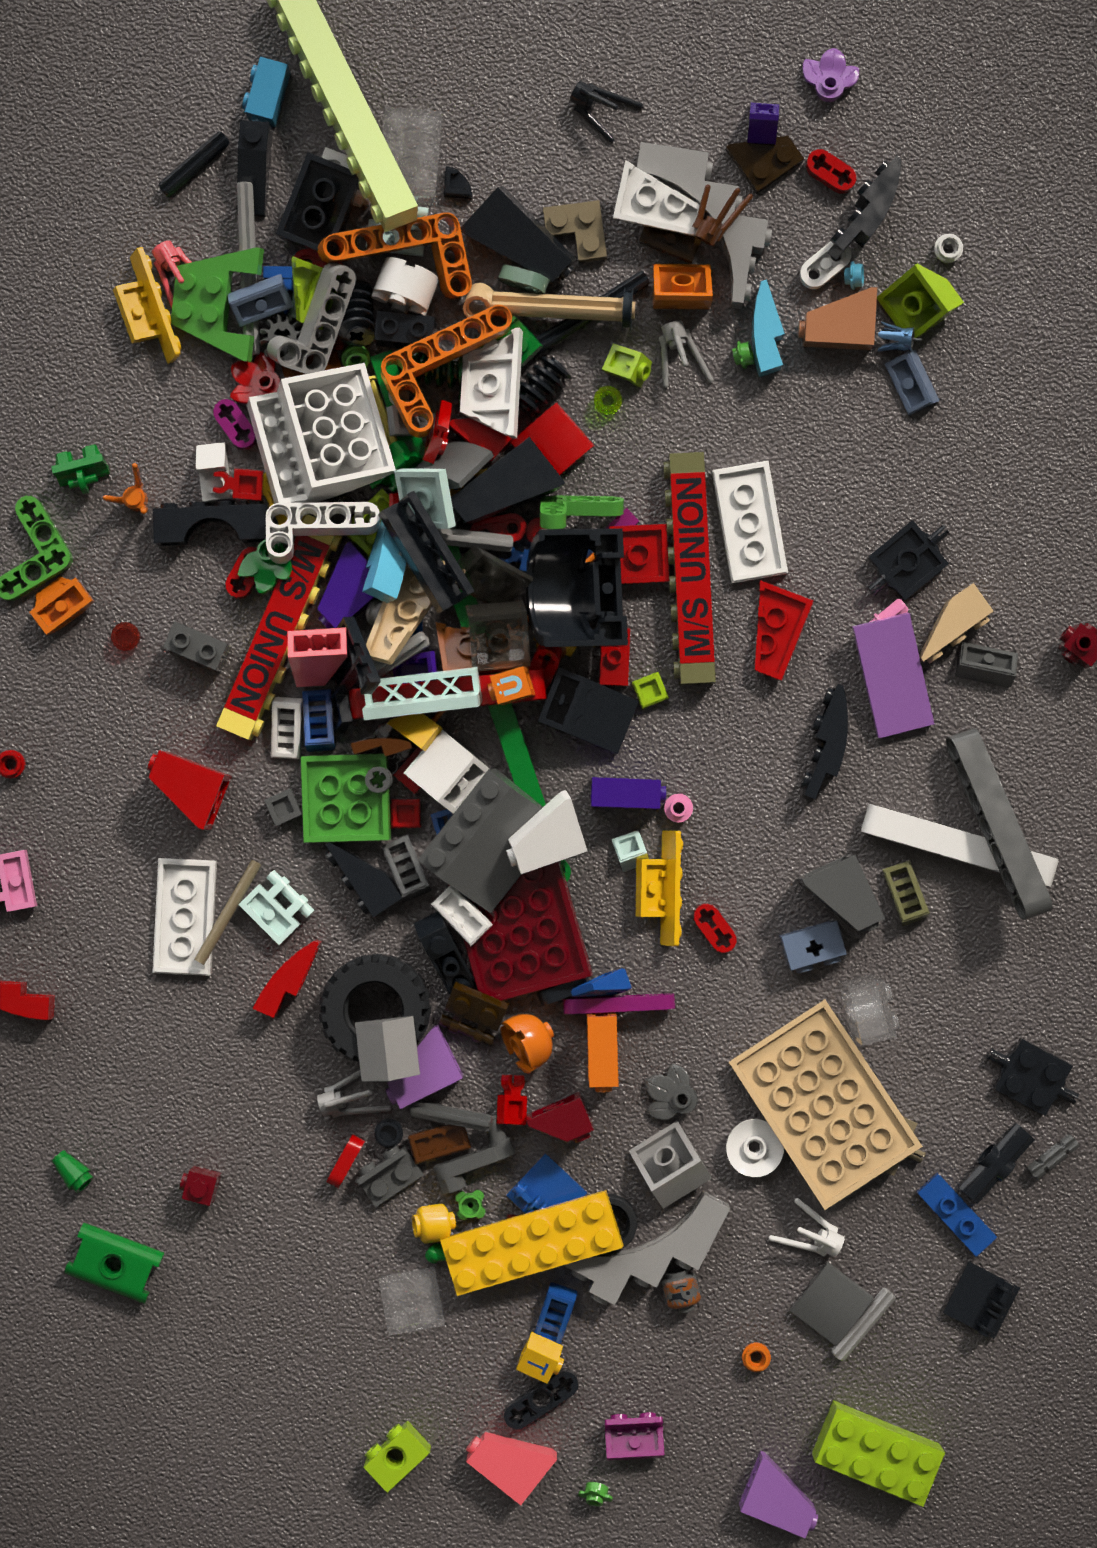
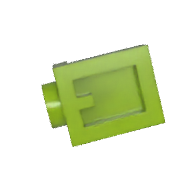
(627, 365)

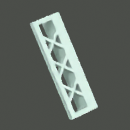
(428, 703)

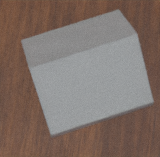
(387, 1049)

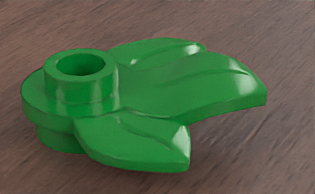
(263, 569)

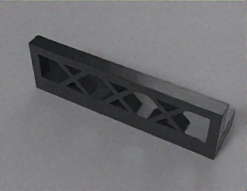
(424, 554)

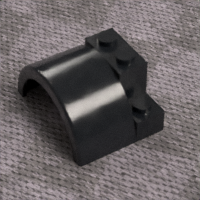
(575, 592)

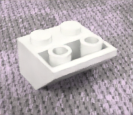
(446, 771)

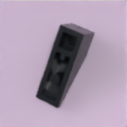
(254, 160)

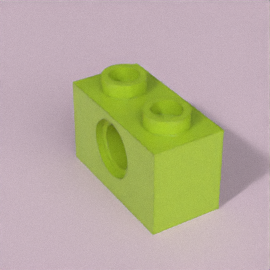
(389, 1471)

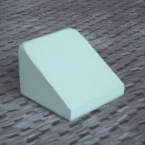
(628, 849)

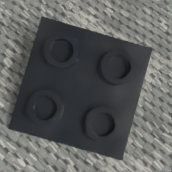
(981, 1300)

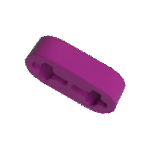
(230, 429)

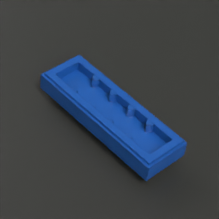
(956, 1214)

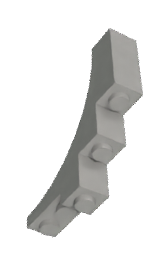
(686, 173)
(685, 1241)

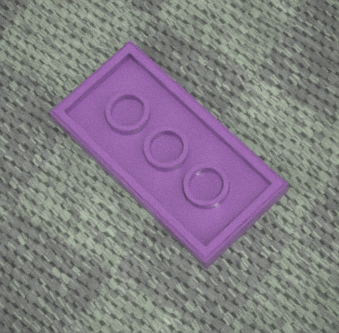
(893, 675)

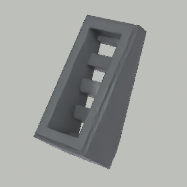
(416, 890)

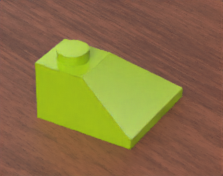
(919, 299)

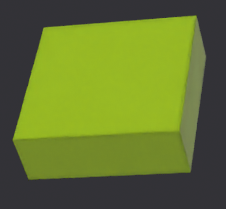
(650, 690)

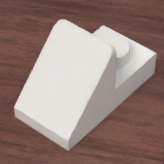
(209, 460)

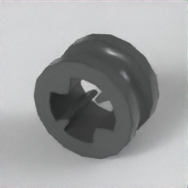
(386, 783)

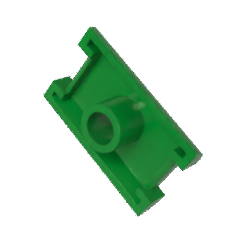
(93, 1267)

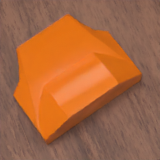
(60, 604)

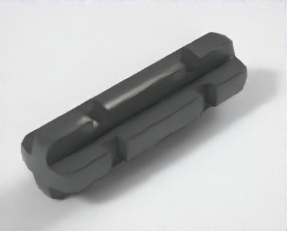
(1053, 1156)

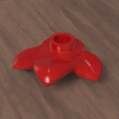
(252, 377)

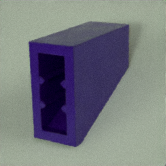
(344, 591)
(627, 793)

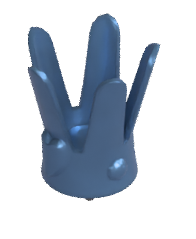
(904, 336)

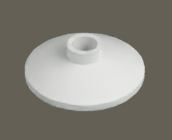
(757, 1162)

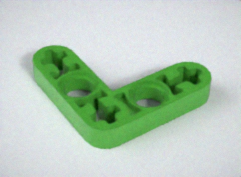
(556, 508)
(46, 551)

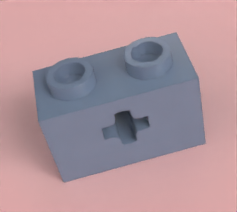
(796, 942)

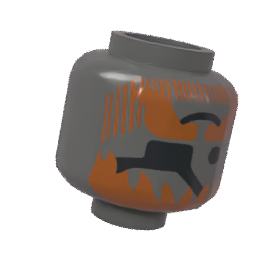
(681, 1290)

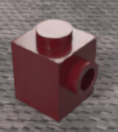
(200, 1185)

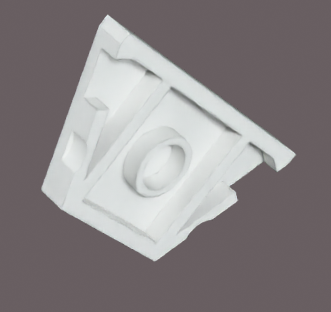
(493, 384)

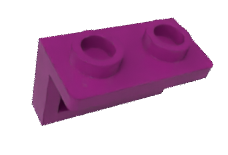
(634, 1437)

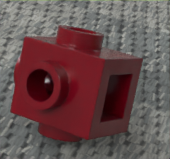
(1071, 648)

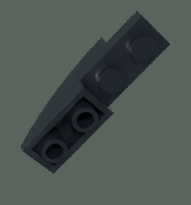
(872, 208)
(832, 731)

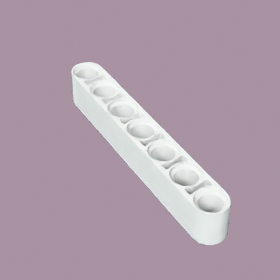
(942, 840)

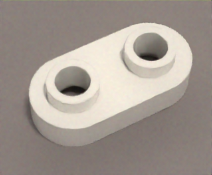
(824, 266)

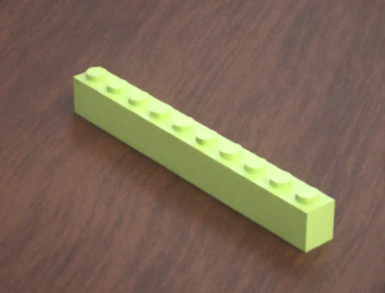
(347, 112)

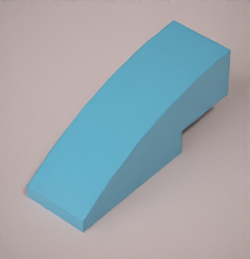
(766, 332)
(384, 567)

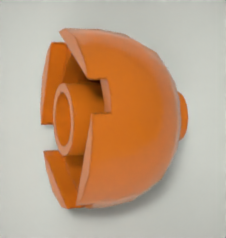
(528, 1040)

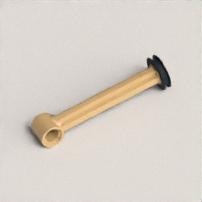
(553, 305)

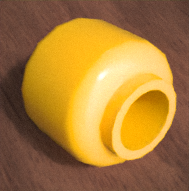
(433, 1223)

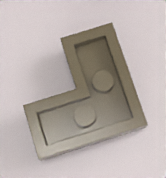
(584, 222)

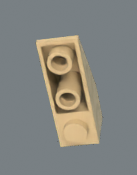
(957, 616)

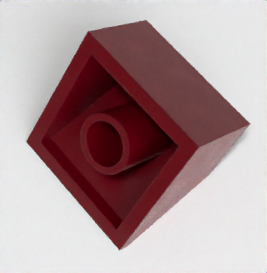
(563, 1119)

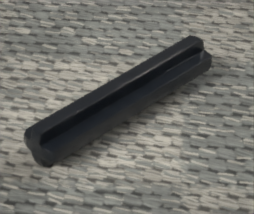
(193, 164)

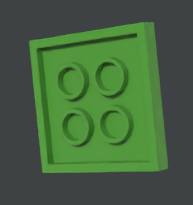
(339, 803)

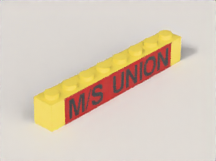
(269, 647)

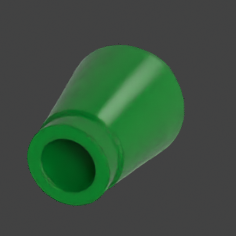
(72, 1171)

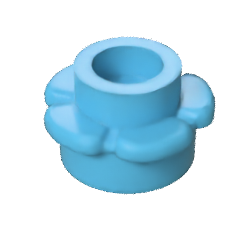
(854, 275)

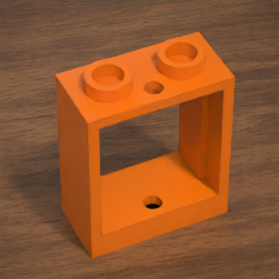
(602, 1051)

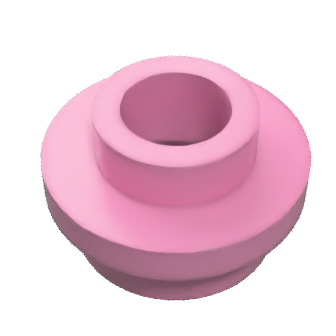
(688, 808)

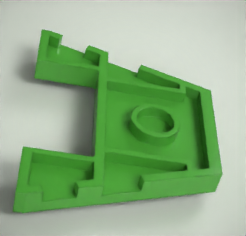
(203, 303)

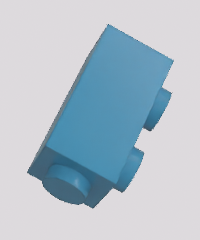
(267, 91)

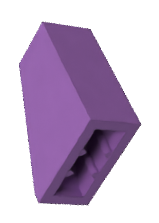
(436, 1067)
(777, 1499)

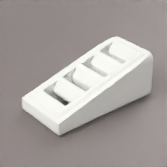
(286, 703)

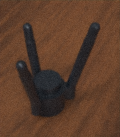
(588, 95)

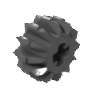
(285, 328)

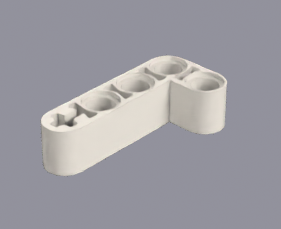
(321, 527)

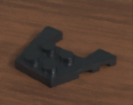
(355, 667)

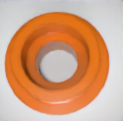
(760, 1365)

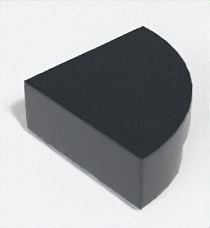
(456, 184)

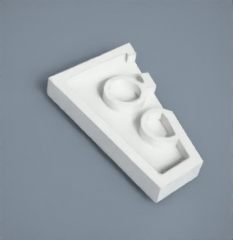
(653, 204)

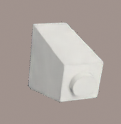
(547, 836)

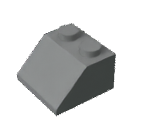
(670, 1164)

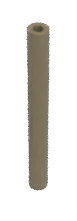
(227, 912)

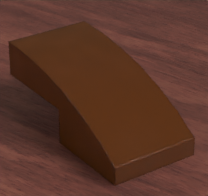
(389, 745)

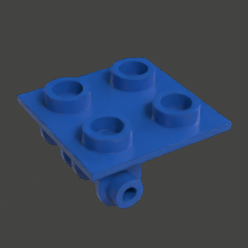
(544, 1187)

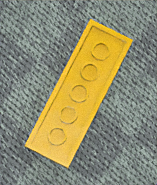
(532, 1242)

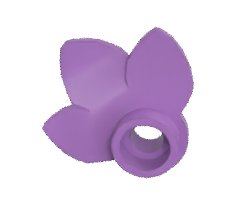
(830, 71)

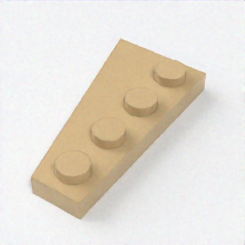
(398, 620)

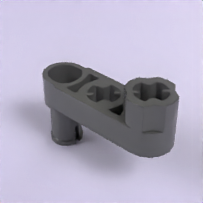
(451, 1171)

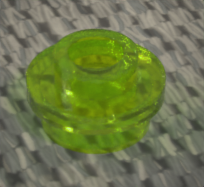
(614, 394)

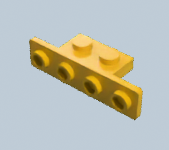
(144, 310)
(660, 888)

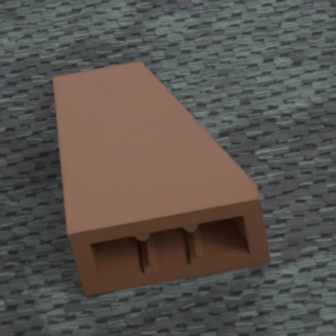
(842, 324)

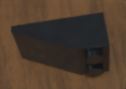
(318, 204)

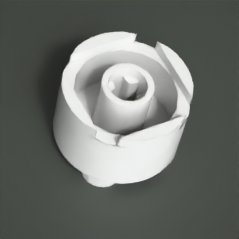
(405, 286)

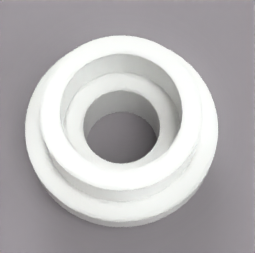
(952, 240)

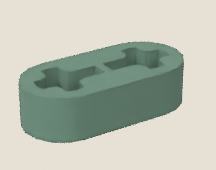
(523, 279)

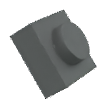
(283, 807)

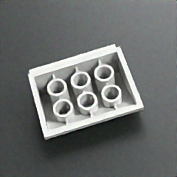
(320, 435)

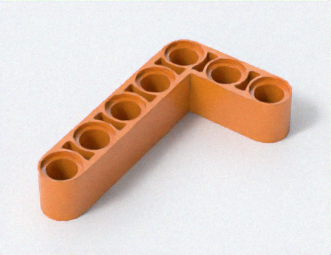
(404, 240)
(436, 358)

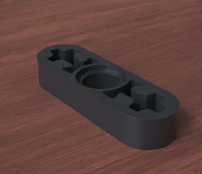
(519, 1403)

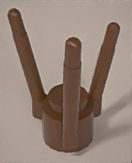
(712, 229)

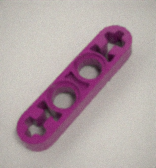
(619, 1003)

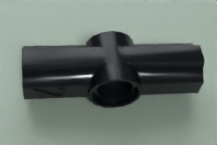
(996, 1162)

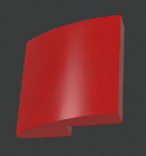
(557, 438)

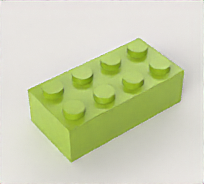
(878, 1453)

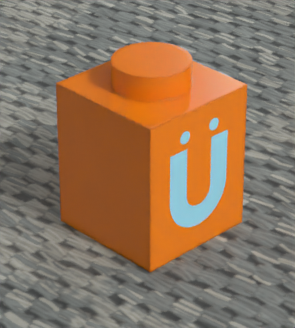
(511, 686)

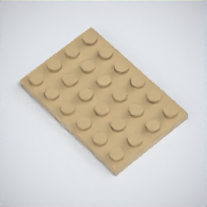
(825, 1104)

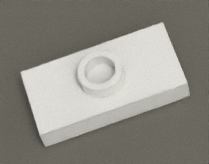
(462, 915)

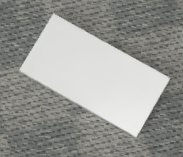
(749, 522)
(183, 915)

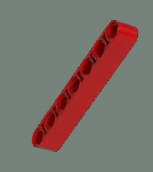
(436, 687)

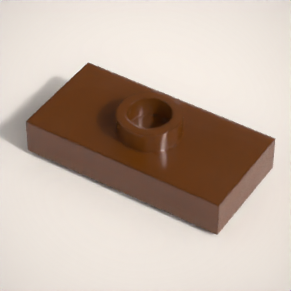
(438, 1142)

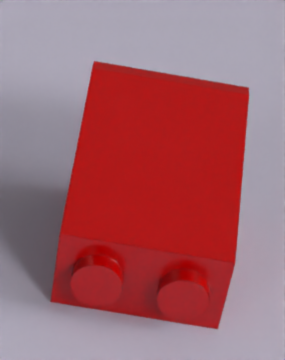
(190, 786)

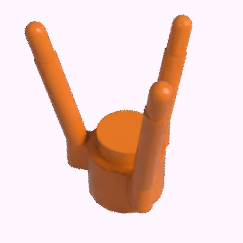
(133, 496)

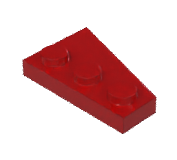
(779, 628)

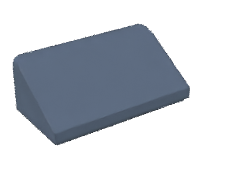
(260, 300)
(911, 382)

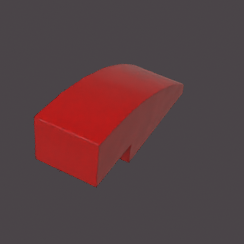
(288, 979)
(17, 1001)

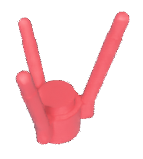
(168, 258)

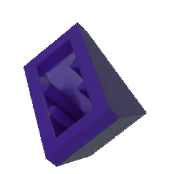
(763, 123)
(418, 664)

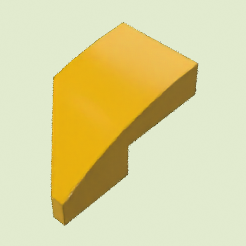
(417, 729)

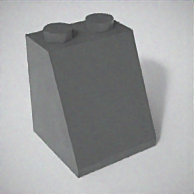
(845, 892)

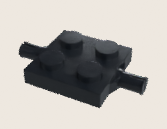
(908, 560)
(1032, 1076)

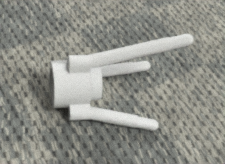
(827, 1240)

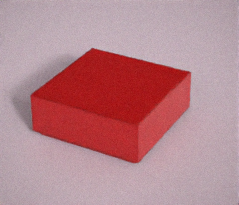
(406, 813)

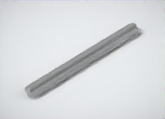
(247, 241)

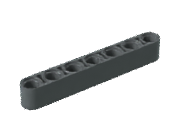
(999, 824)

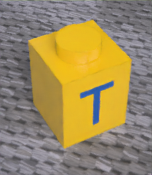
(540, 1358)

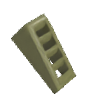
(921, 914)

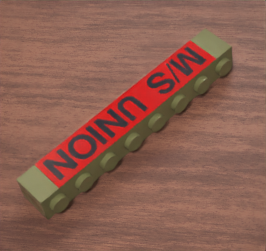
(691, 568)

